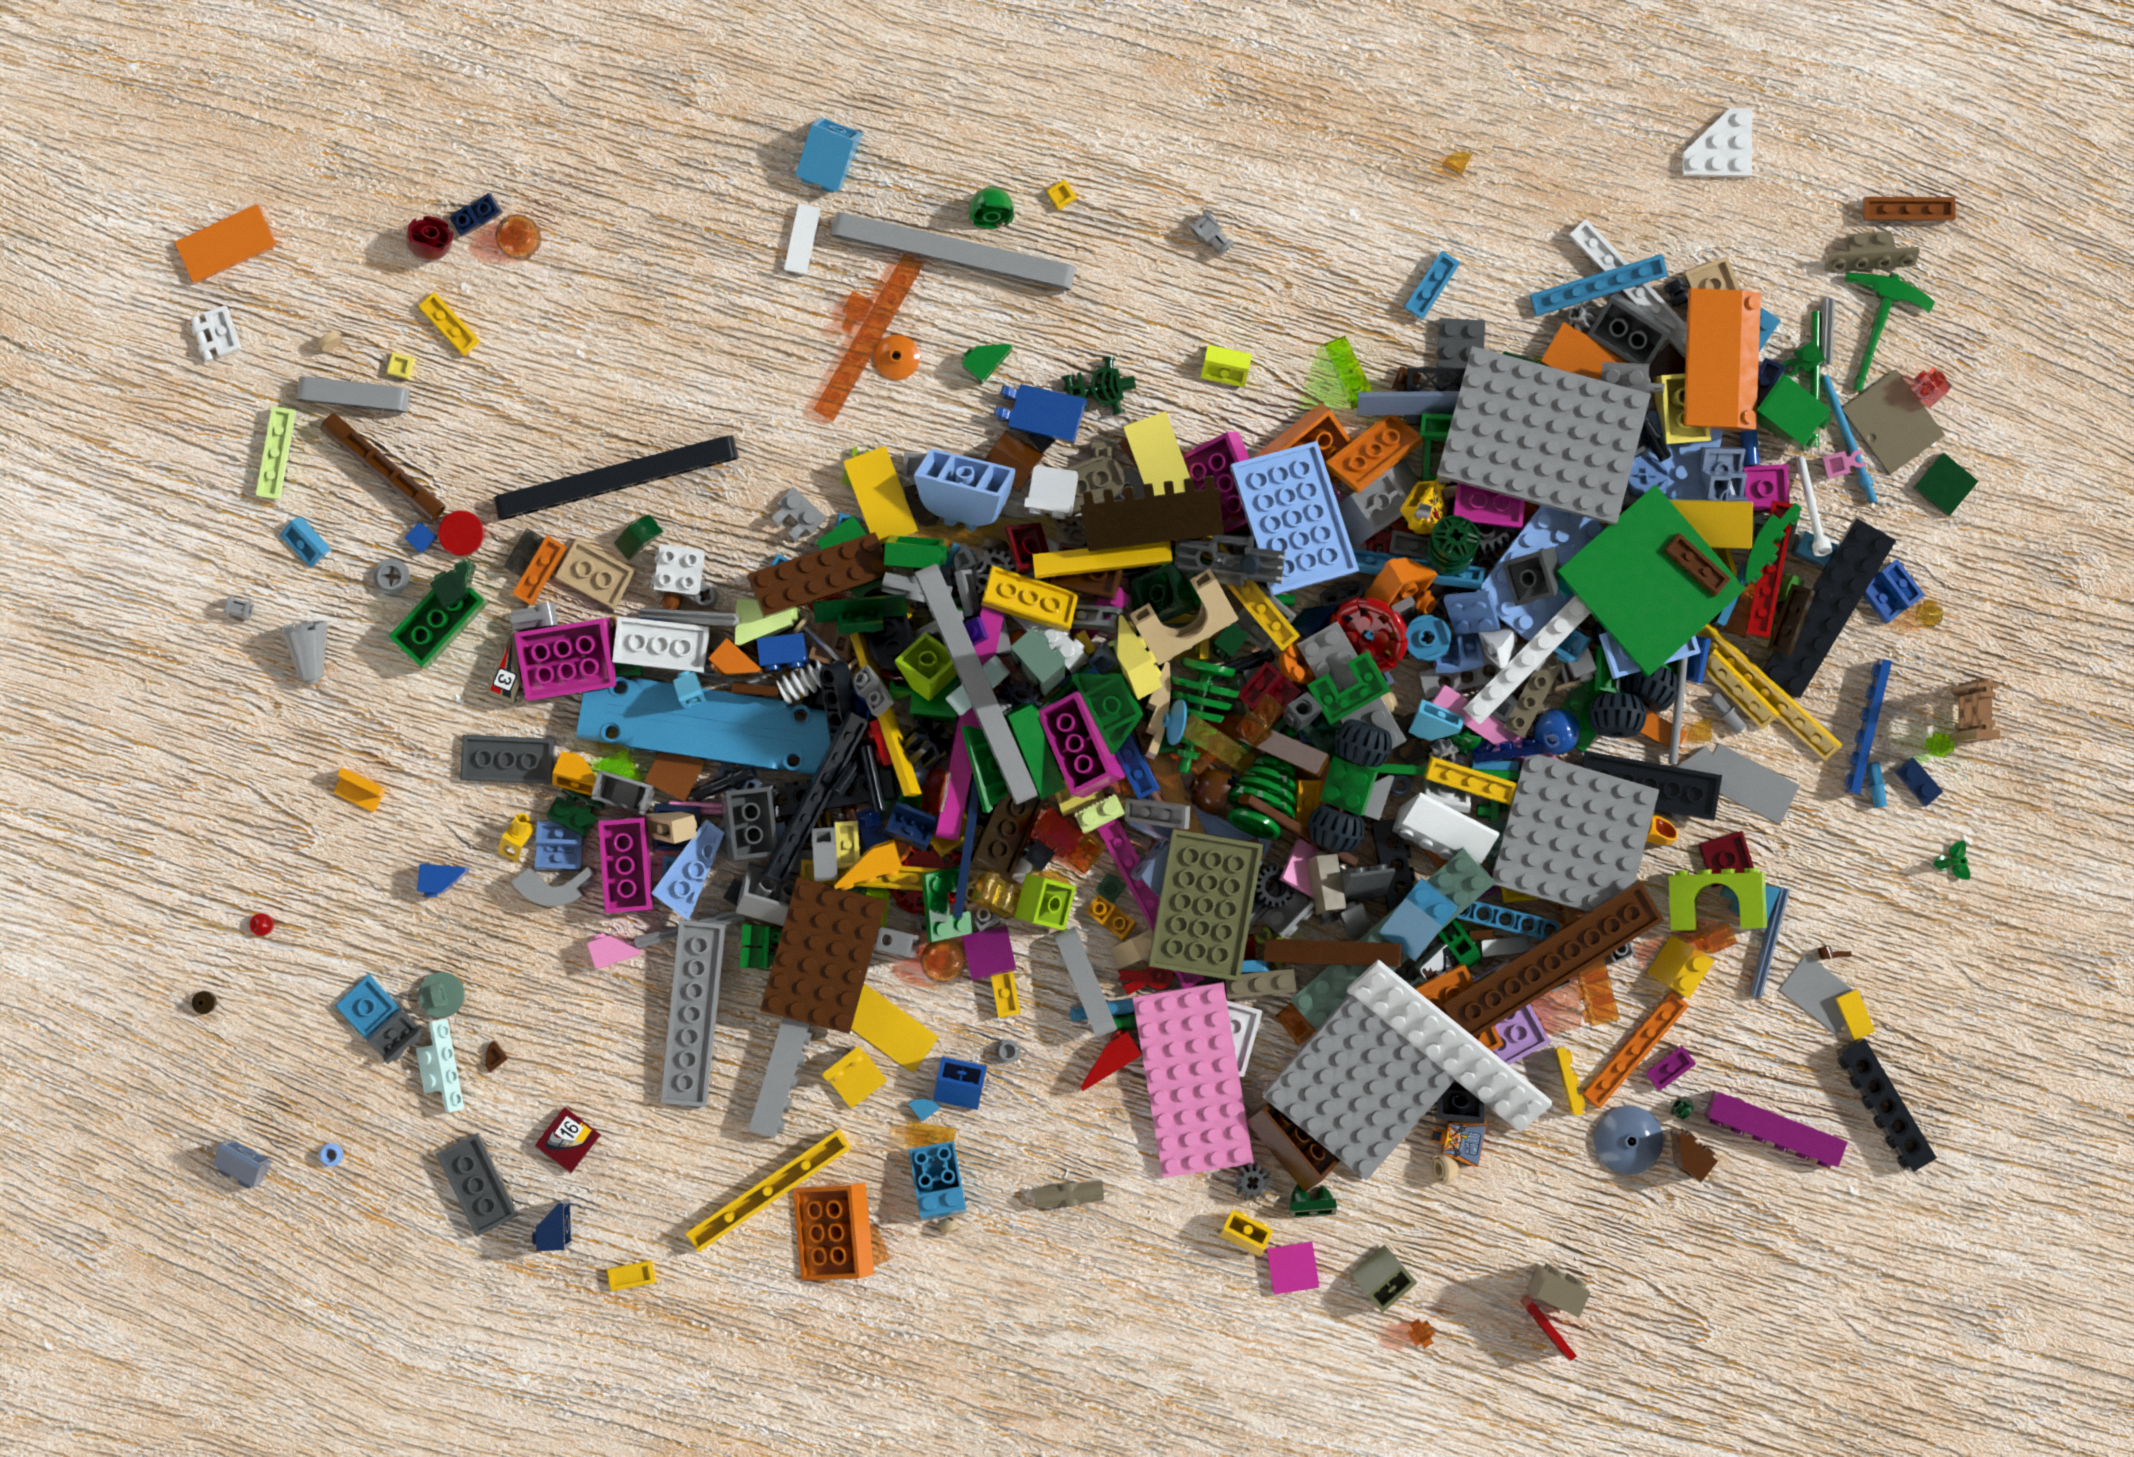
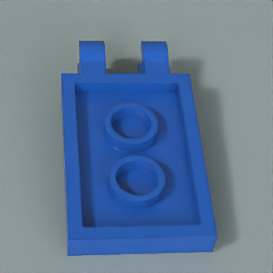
(1042, 412)

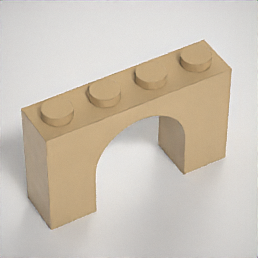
(1213, 616)

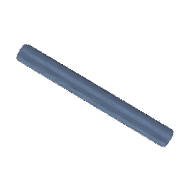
(1768, 944)

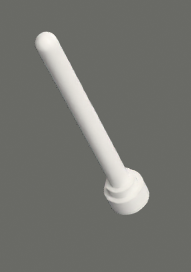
(1821, 545)

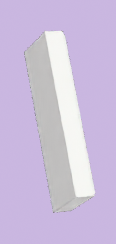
(802, 239)

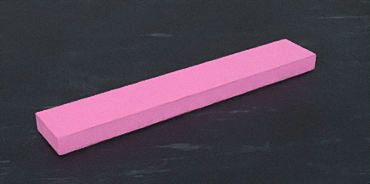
(1490, 729)

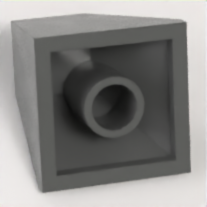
(1533, 576)

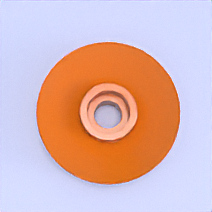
(899, 368)

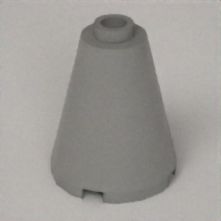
(307, 648)

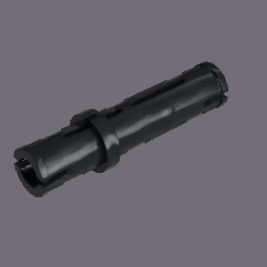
(731, 780)

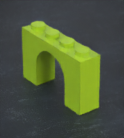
(1748, 887)

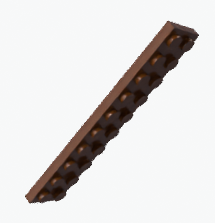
(1554, 960)

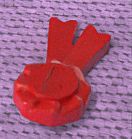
(1153, 976)

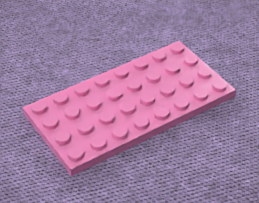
(1193, 1079)

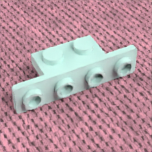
(439, 1066)

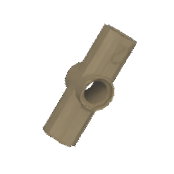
(1068, 1194)

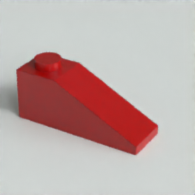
(1115, 1055)

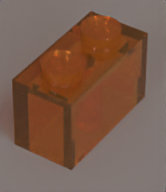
(1714, 937)

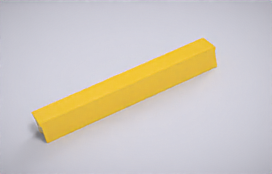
(768, 1190)

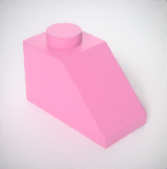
(610, 950)

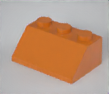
(1400, 580)

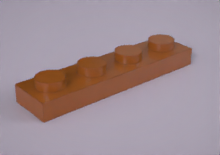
(1909, 208)

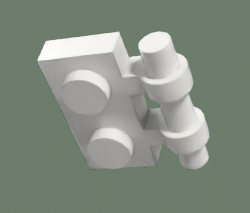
(222, 332)

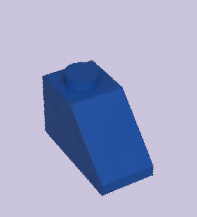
(438, 878)

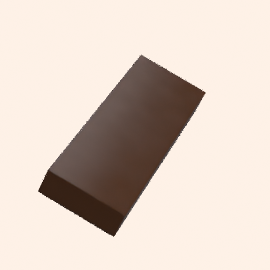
(1696, 564)

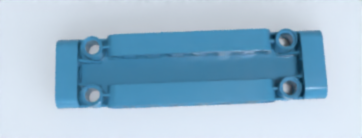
(720, 730)

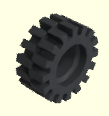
(1263, 897)

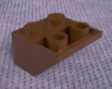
(1690, 1157)

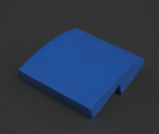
(1892, 591)

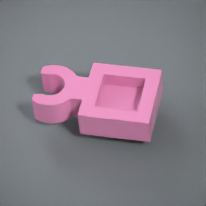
(1839, 464)

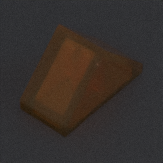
(1086, 853)
(1295, 1024)

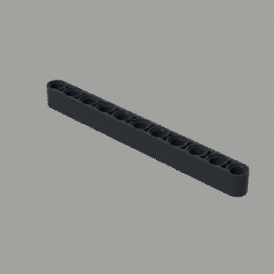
(616, 477)

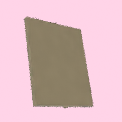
(1892, 422)

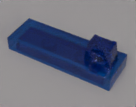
(871, 828)

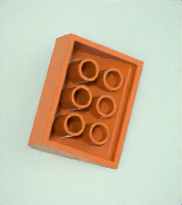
(1314, 426)
(833, 1231)

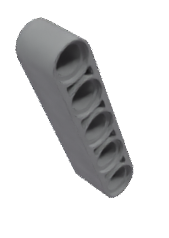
(353, 394)
(1085, 982)

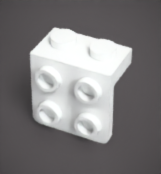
(1052, 492)
(678, 570)

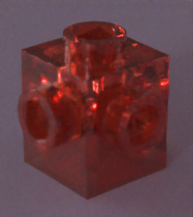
(1930, 386)

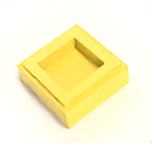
(400, 366)

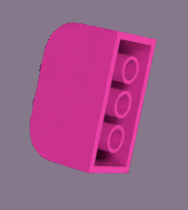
(1079, 746)

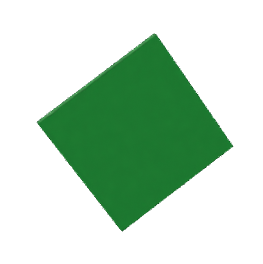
(1638, 589)

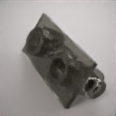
(524, 552)

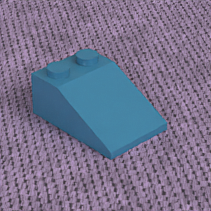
(1418, 919)

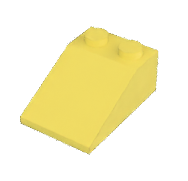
(1671, 412)

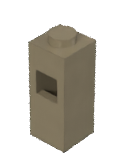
(1326, 883)

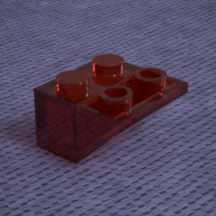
(1059, 833)

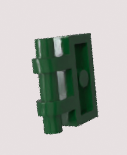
(573, 817)

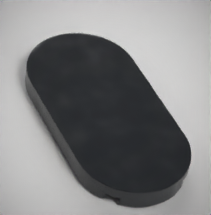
(890, 642)

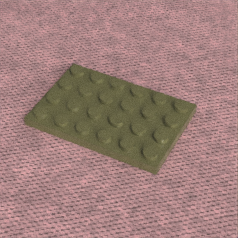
(1205, 904)

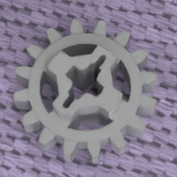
(984, 563)

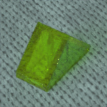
(622, 765)

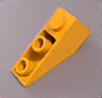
(876, 861)

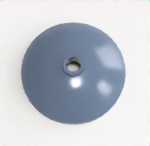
(1613, 1134)

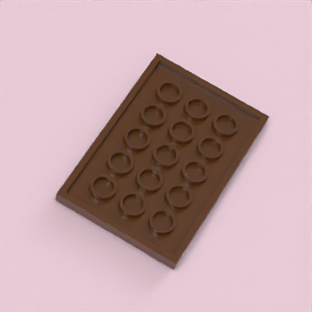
(823, 955)

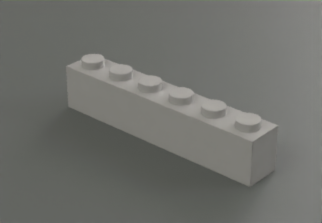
(780, 1077)

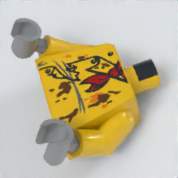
(1425, 506)

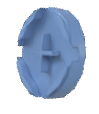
(1645, 474)

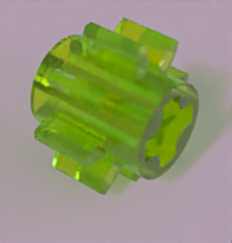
(1939, 745)

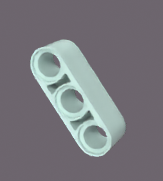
(995, 673)

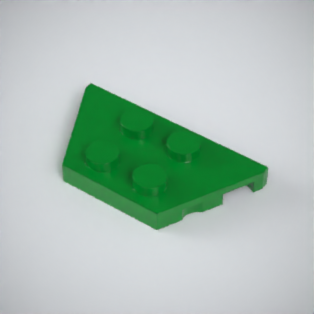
(1110, 705)
(986, 772)

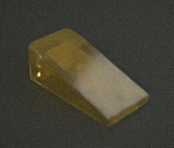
(927, 1134)

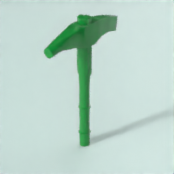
(1890, 290)

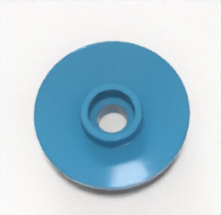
(1175, 721)

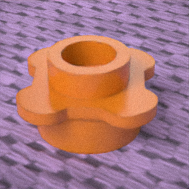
(1425, 603)

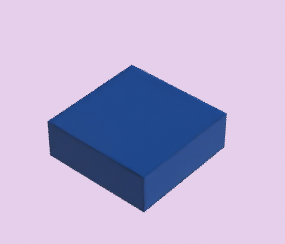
(420, 537)

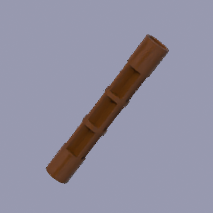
(382, 467)

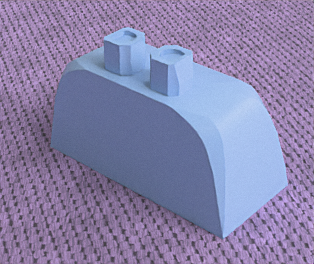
(963, 488)

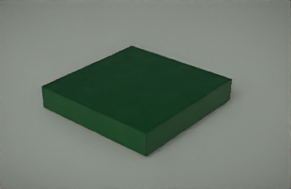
(1945, 484)

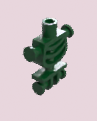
(1121, 384)

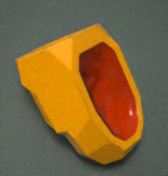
(1661, 831)

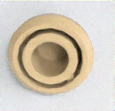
(1445, 1168)

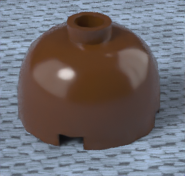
(1210, 790)

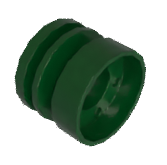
(1452, 545)

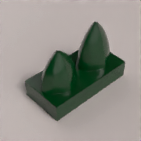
(1303, 1207)

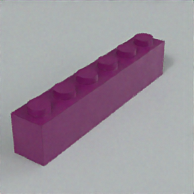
(1776, 1129)

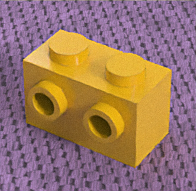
(1246, 1232)

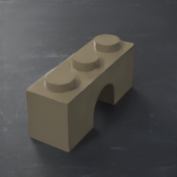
(1261, 983)

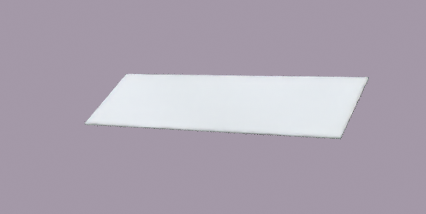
(1504, 946)

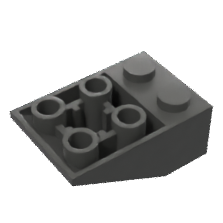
(1366, 882)

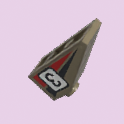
(507, 679)

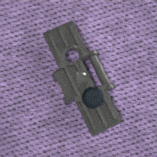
(1231, 569)

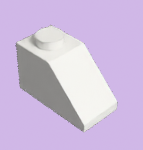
(1499, 645)

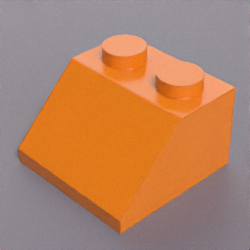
(733, 661)

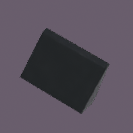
(1459, 1105)

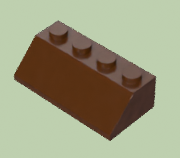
(1293, 1147)

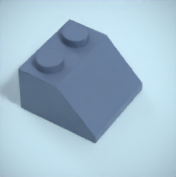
(242, 1163)

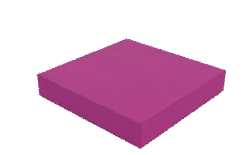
(1766, 484)
(1292, 1267)

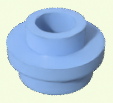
(326, 1159)

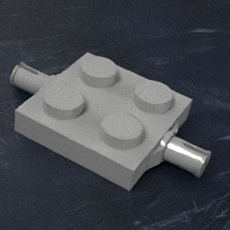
(1630, 376)

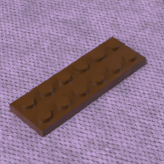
(818, 575)

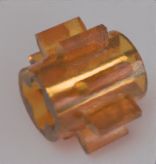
(1421, 1333)

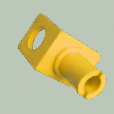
(516, 836)

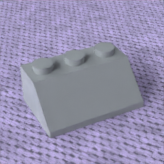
(764, 897)

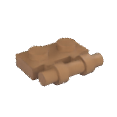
(828, 633)

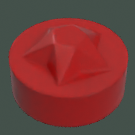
(261, 924)

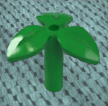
(1465, 741)
(1957, 860)

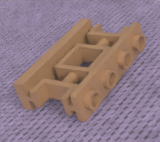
(1975, 711)

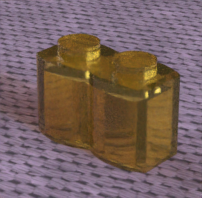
(996, 895)

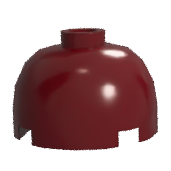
(429, 238)

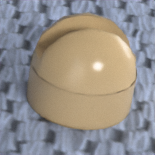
(948, 1226)

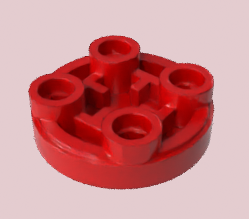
(461, 533)

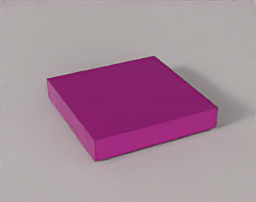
(989, 953)

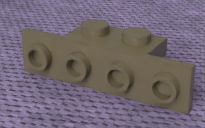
(1871, 251)
(1533, 695)

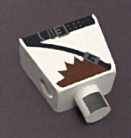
(1434, 963)

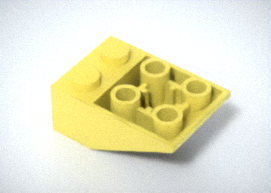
(1136, 661)

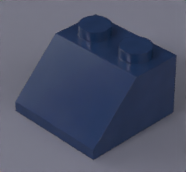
(555, 1229)

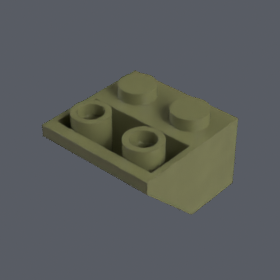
(1383, 1278)

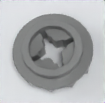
(385, 568)

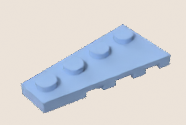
(688, 873)

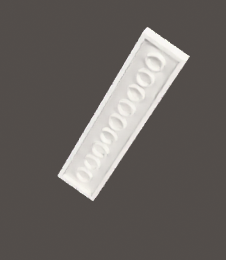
(1449, 1046)

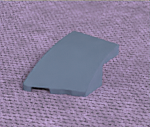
(1723, 473)

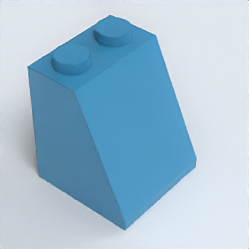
(828, 154)

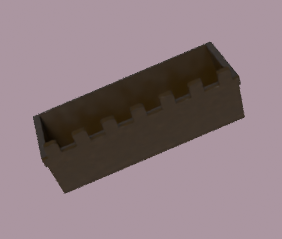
(1152, 517)

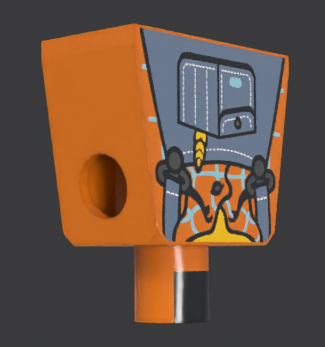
(1461, 1140)

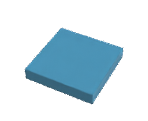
(367, 1006)

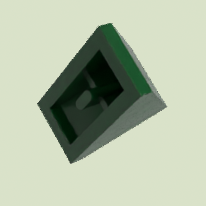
(638, 536)

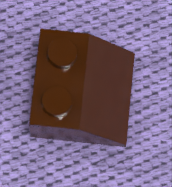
(1016, 454)

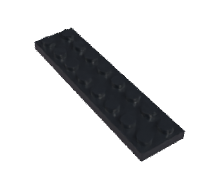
(1835, 598)

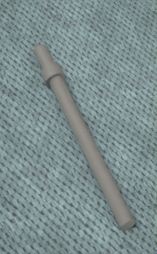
(1677, 712)

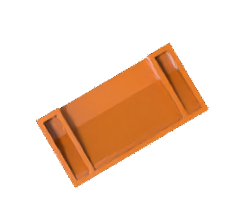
(1722, 359)

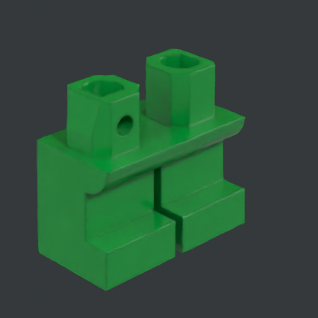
(760, 936)

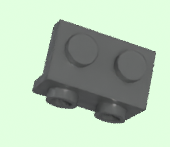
(395, 1036)

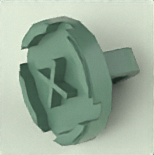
(441, 994)

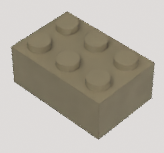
(1559, 1289)

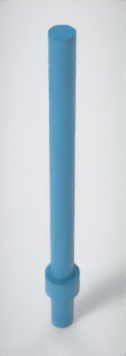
(1865, 480)

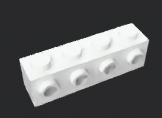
(1070, 649)

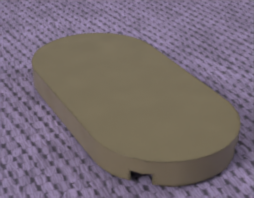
(1095, 476)

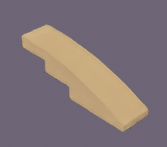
(1159, 704)

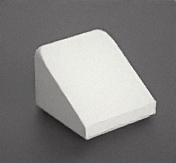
(1022, 868)

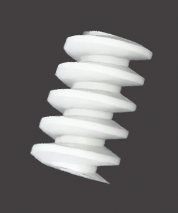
(800, 683)

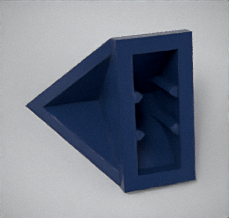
(1313, 620)

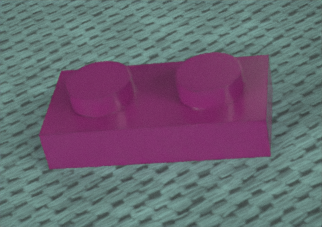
(1670, 1068)

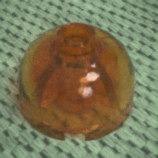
(518, 237)
(943, 961)

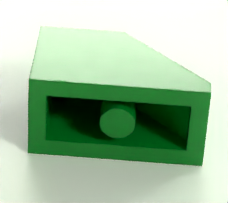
(985, 360)

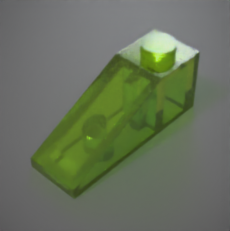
(1347, 369)

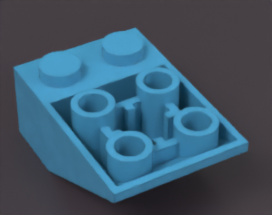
(937, 1181)

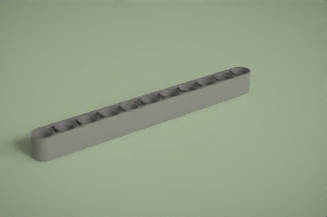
(953, 251)
(975, 684)

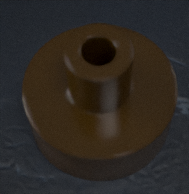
(209, 1002)

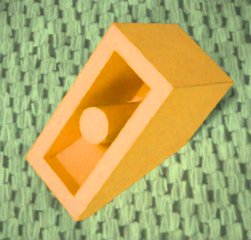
(573, 773)

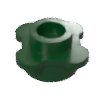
(1682, 1108)

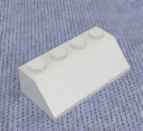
(1442, 829)

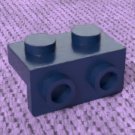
(911, 826)

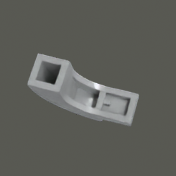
(539, 892)

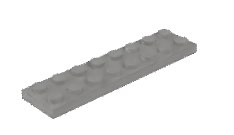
(693, 1013)

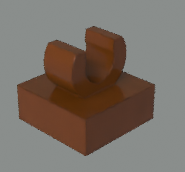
(1401, 380)

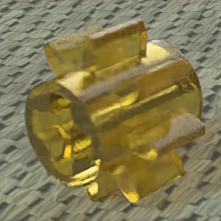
(1929, 613)

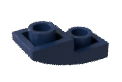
(476, 215)

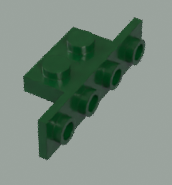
(860, 614)

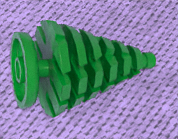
(1199, 700)
(1273, 784)

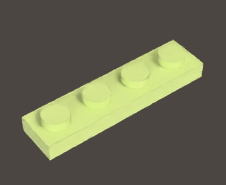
(275, 453)

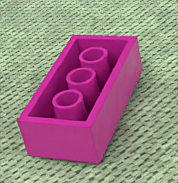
(626, 865)

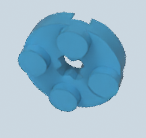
(1435, 627)

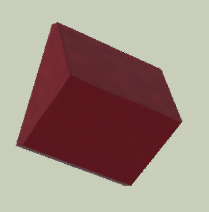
(1023, 543)

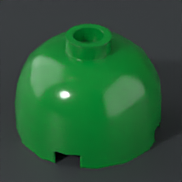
(991, 207)

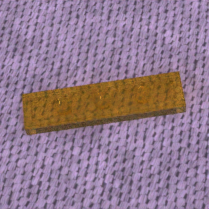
(1218, 744)

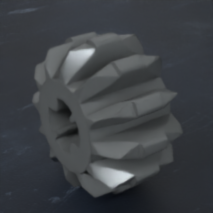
(1260, 1182)

